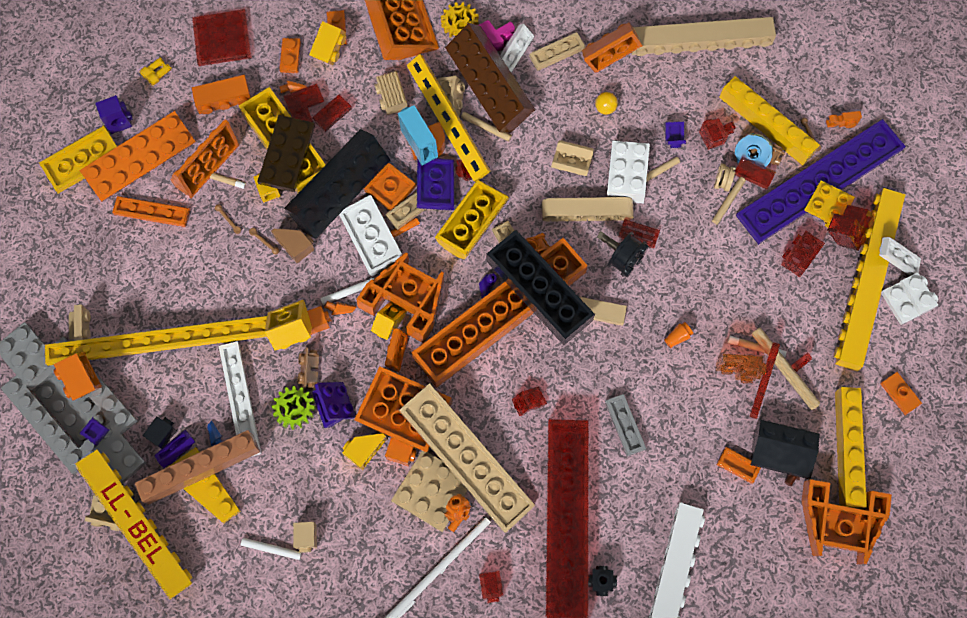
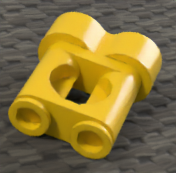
(149, 74)

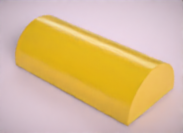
(471, 219)

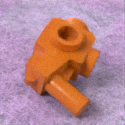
(457, 511)

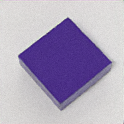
(94, 431)

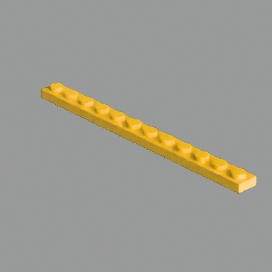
(158, 340)

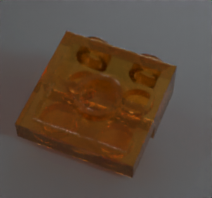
(746, 367)

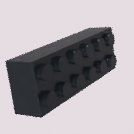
(337, 183)
(540, 287)

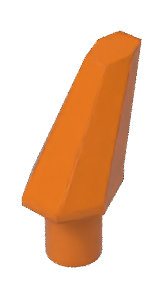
(292, 87)
(339, 308)

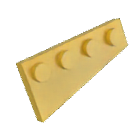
(211, 494)

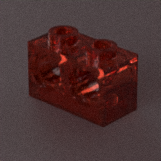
(803, 254)

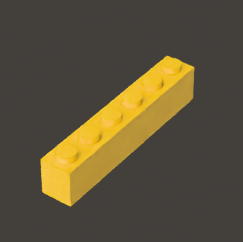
(769, 120)
(850, 448)

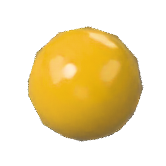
(606, 103)

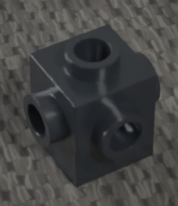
(596, 586)

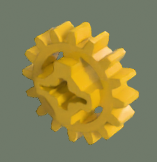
(458, 17)

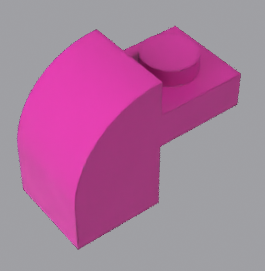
(498, 36)

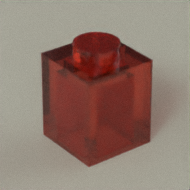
(491, 586)

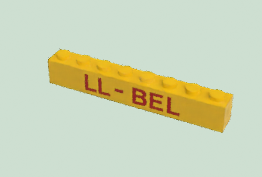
(133, 524)

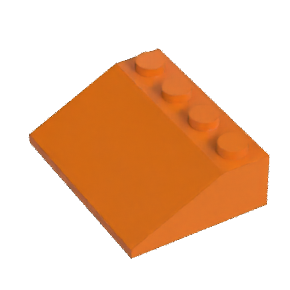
(401, 28)
(205, 160)
(382, 405)

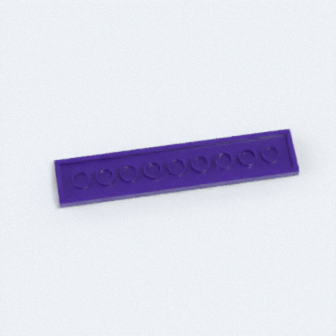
(837, 168)

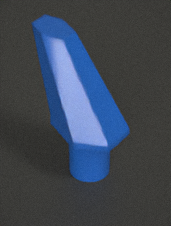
(214, 435)

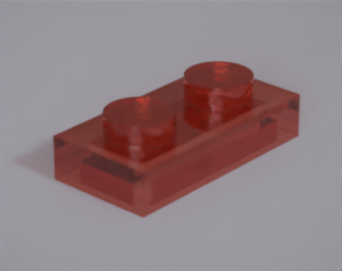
(332, 113)

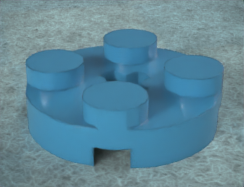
(759, 142)

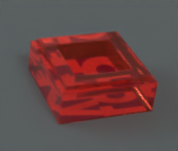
(801, 362)

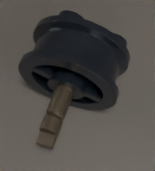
(626, 254)

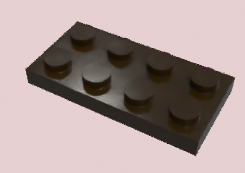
(286, 153)

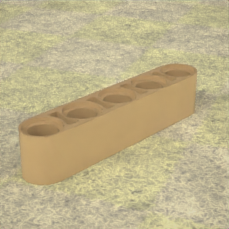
(587, 208)

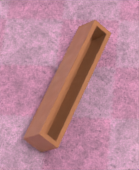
(197, 467)

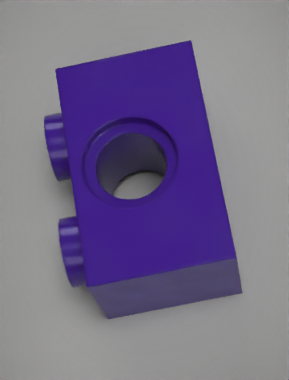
(114, 114)

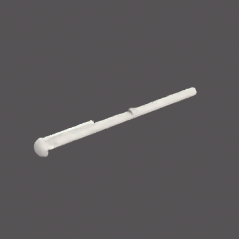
(408, 601)

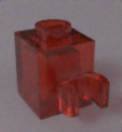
(714, 133)

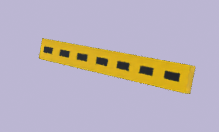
(448, 118)

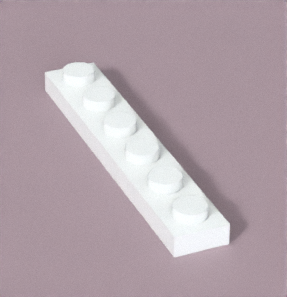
(238, 390)

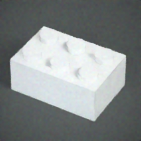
(628, 170)

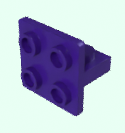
(332, 403)

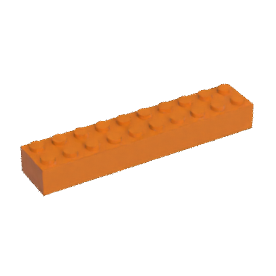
(488, 320)

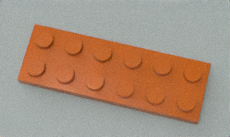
(137, 156)

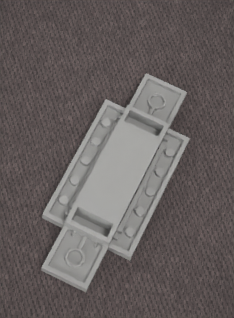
(26, 357)

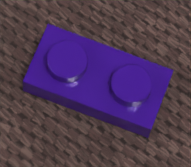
(175, 448)

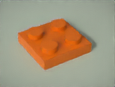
(390, 187)

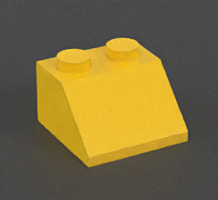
(288, 325)

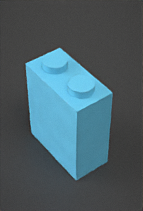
(418, 134)

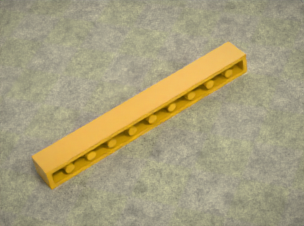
(868, 283)

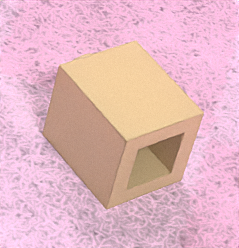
(305, 536)

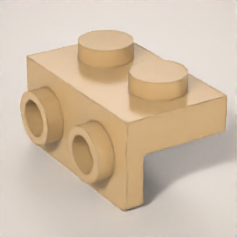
(572, 158)
(79, 323)

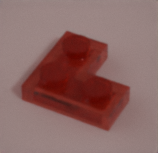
(301, 100)

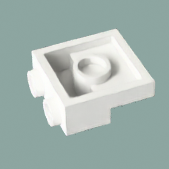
(910, 298)

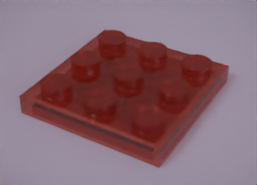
(221, 37)

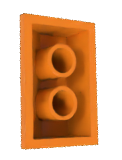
(611, 47)

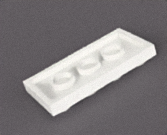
(370, 235)

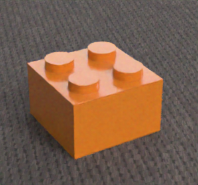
(77, 376)

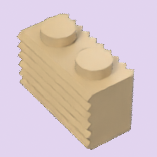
(391, 91)

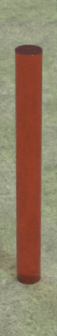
(764, 380)

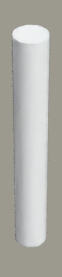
(345, 292)
(271, 548)

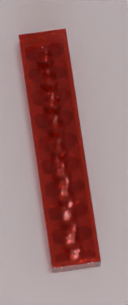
(567, 519)

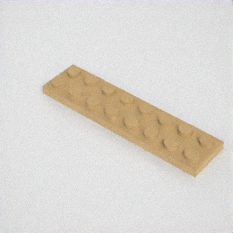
(467, 458)

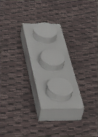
(625, 425)

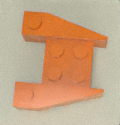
(409, 290)
(841, 525)

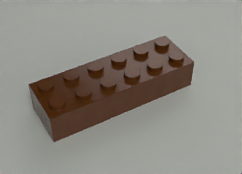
(489, 78)

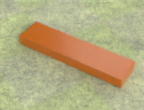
(151, 211)

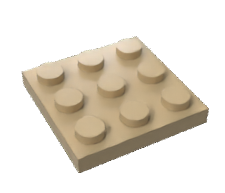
(428, 490)

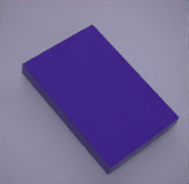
(435, 184)

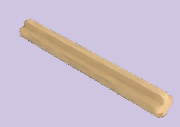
(787, 370)

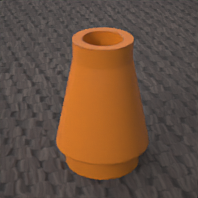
(678, 335)

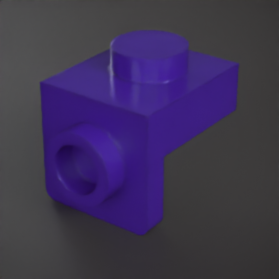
(674, 134)

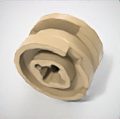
(727, 177)

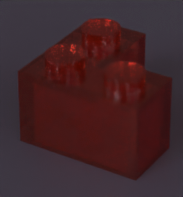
(851, 227)

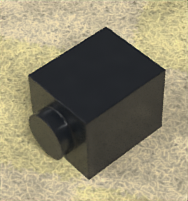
(160, 432)

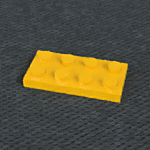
(65, 164)

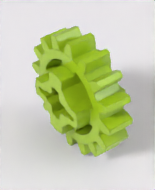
(290, 415)

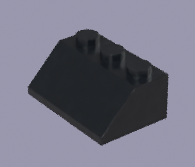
(784, 449)

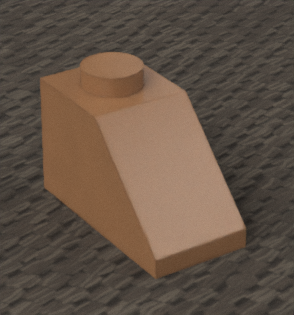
(294, 243)

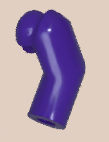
(486, 283)

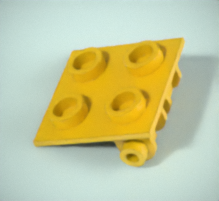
(828, 201)

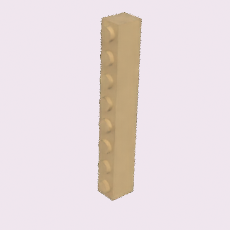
(705, 36)

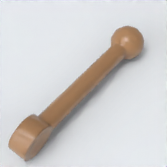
(804, 121)
(237, 230)
(253, 232)

